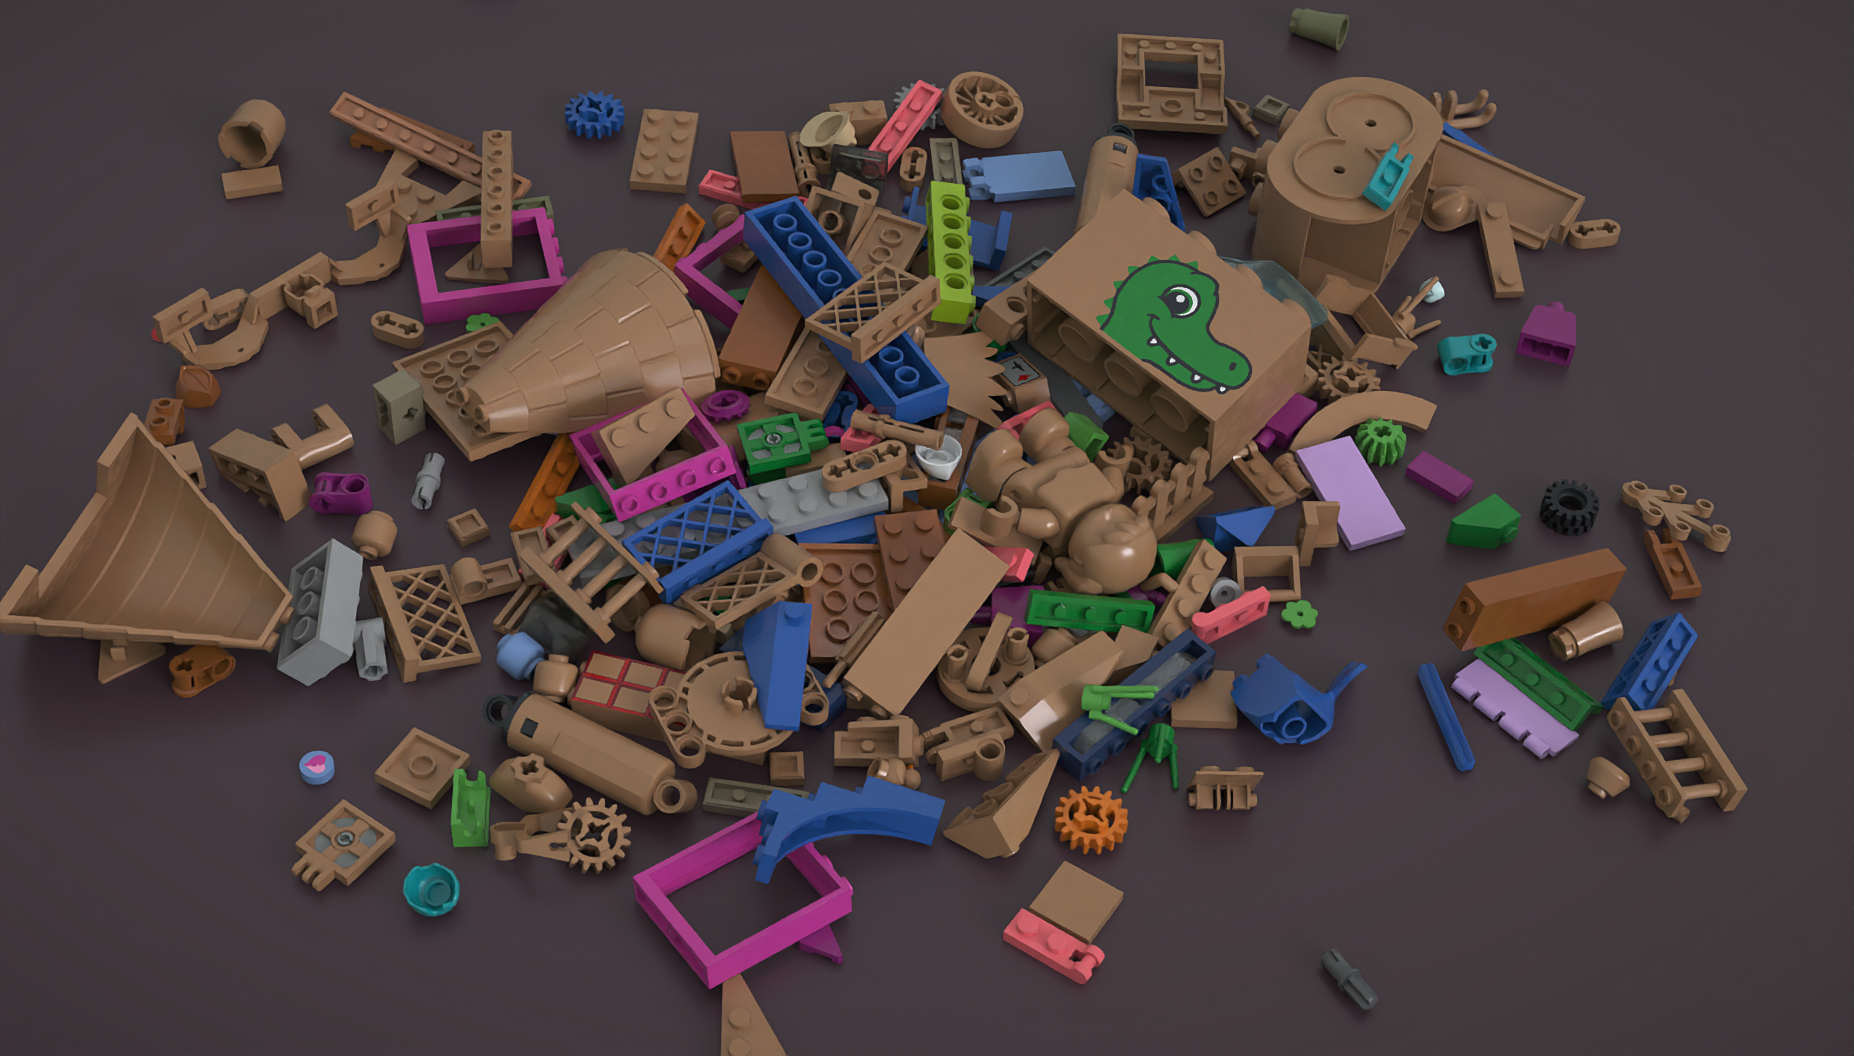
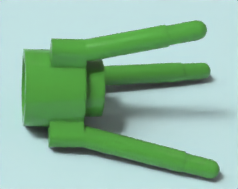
(1098, 698)

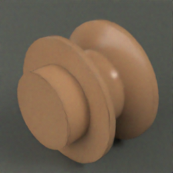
(724, 216)

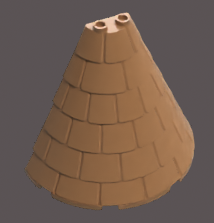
(595, 351)
(150, 564)

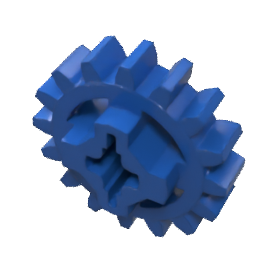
(594, 115)

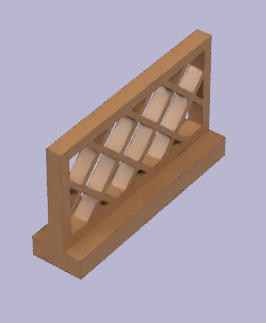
(888, 320)
(398, 630)

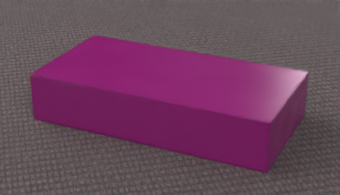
(1439, 477)

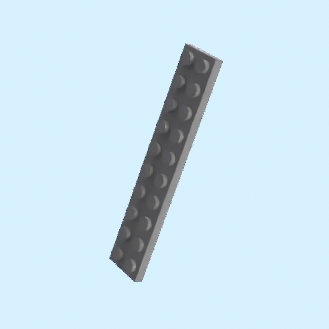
(787, 503)

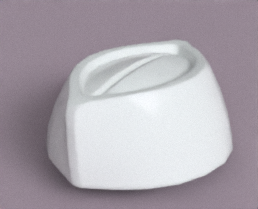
(942, 462)

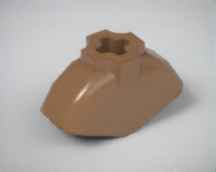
(530, 785)

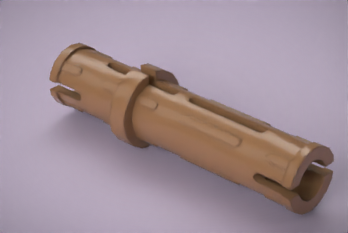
(885, 427)

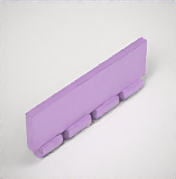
(1519, 712)

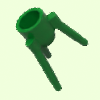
(1159, 745)

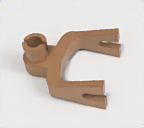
(519, 834)

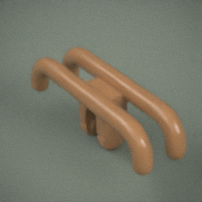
(1451, 108)

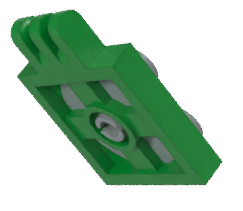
(780, 441)

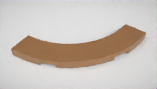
(1356, 409)

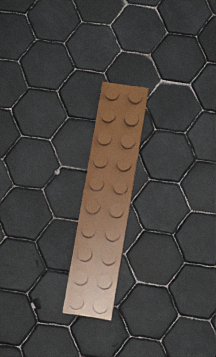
(811, 371)

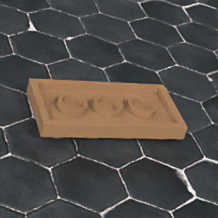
(664, 151)

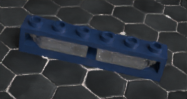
(1173, 670)

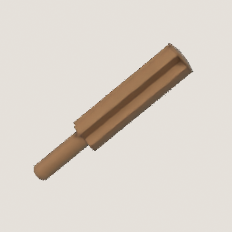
(855, 646)

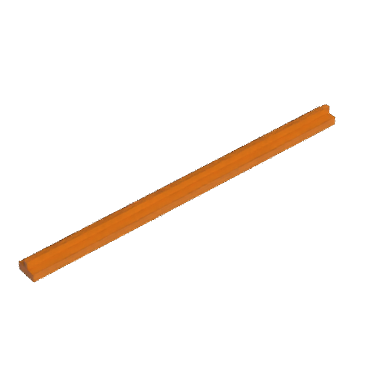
(561, 459)

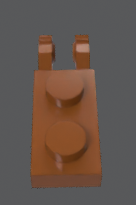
(1672, 565)

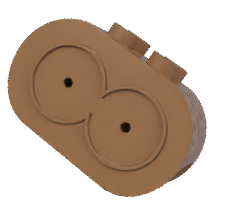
(1318, 176)

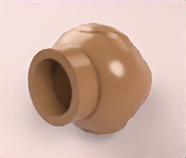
(894, 771)

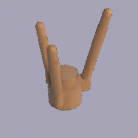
(1406, 319)

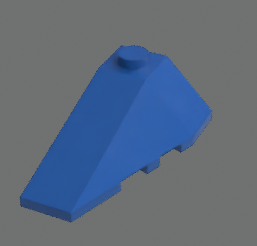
(1155, 181)

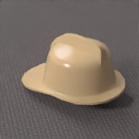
(827, 130)

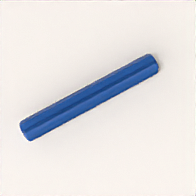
(1446, 717)

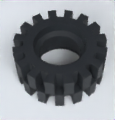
(1566, 519)

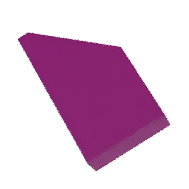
(823, 943)

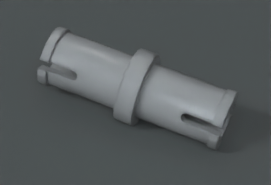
(428, 481)

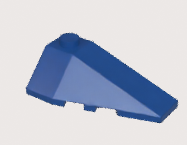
(777, 661)

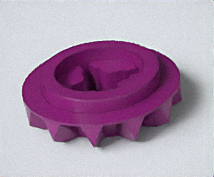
(736, 403)

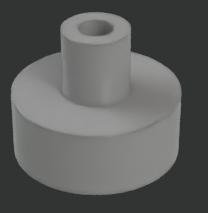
(1224, 591)

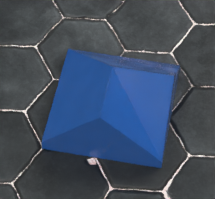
(1235, 527)

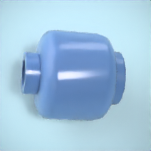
(519, 655)

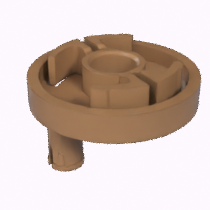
(957, 662)

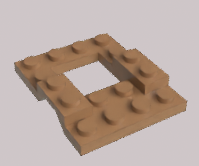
(1167, 107)

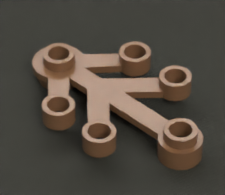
(1676, 514)

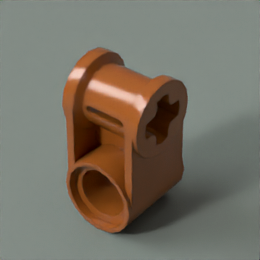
(201, 665)

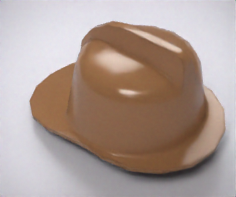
(1452, 207)

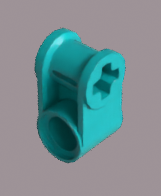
(1464, 354)

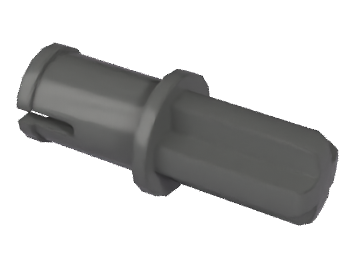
(1349, 979)

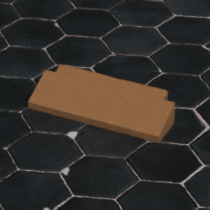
(1534, 205)

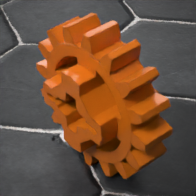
(1091, 820)

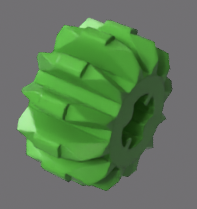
(1380, 441)

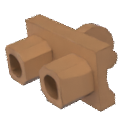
(1243, 165)

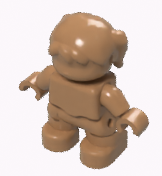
(1064, 504)

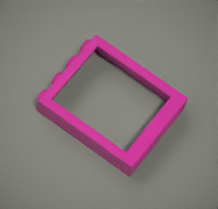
(702, 289)
(491, 299)
(665, 484)
(714, 852)

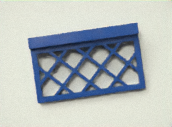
(718, 556)

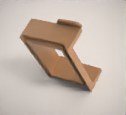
(1382, 339)

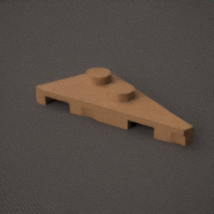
(744, 1024)

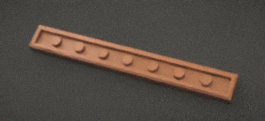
(416, 142)

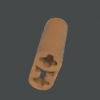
(329, 441)

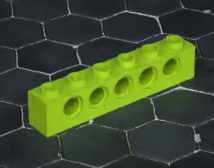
(949, 250)

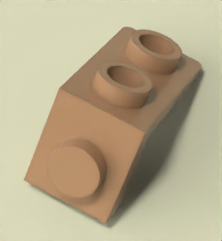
(910, 743)

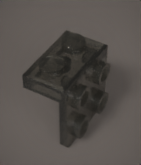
(556, 627)

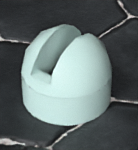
(1434, 294)

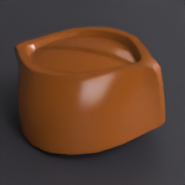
(197, 387)

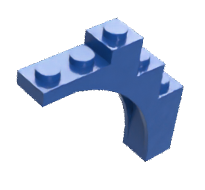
(833, 811)

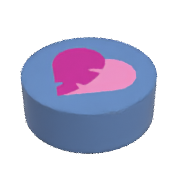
(317, 767)

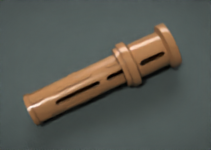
(797, 148)

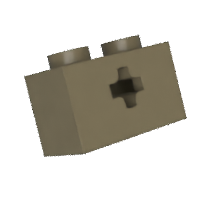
(399, 406)

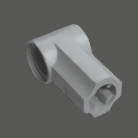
(369, 647)

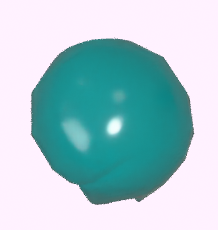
(431, 889)

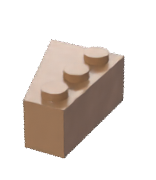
(642, 434)
(263, 468)

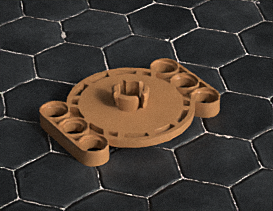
(715, 714)

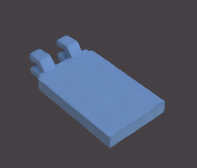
(1018, 177)

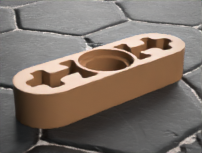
(884, 458)
(989, 651)

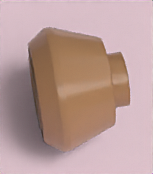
(1606, 778)

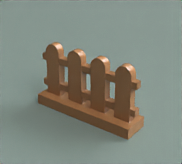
(1178, 499)

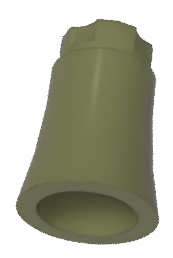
(1320, 26)

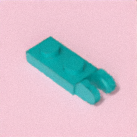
(1387, 178)

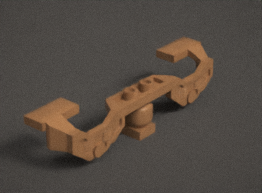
(298, 288)

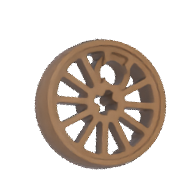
(981, 109)

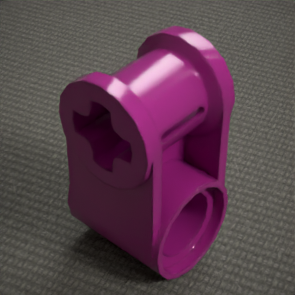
(343, 493)

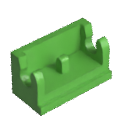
(470, 810)

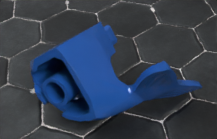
(1286, 704)

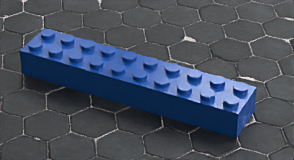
(815, 271)

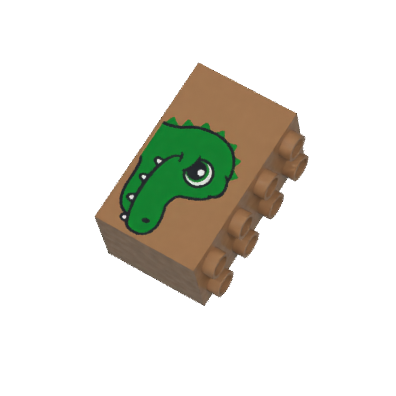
(1167, 331)

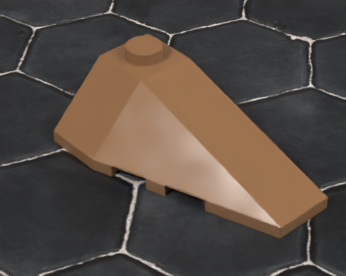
(1052, 694)
(1007, 810)

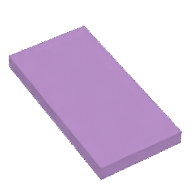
(1343, 476)

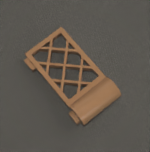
(780, 560)

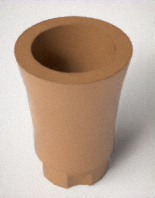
(1587, 632)

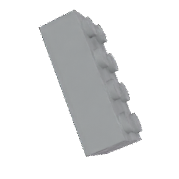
(325, 614)

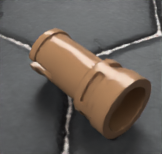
(1290, 471)

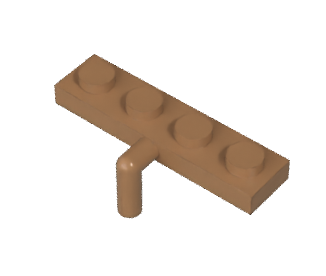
(1185, 593)

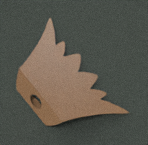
(967, 371)

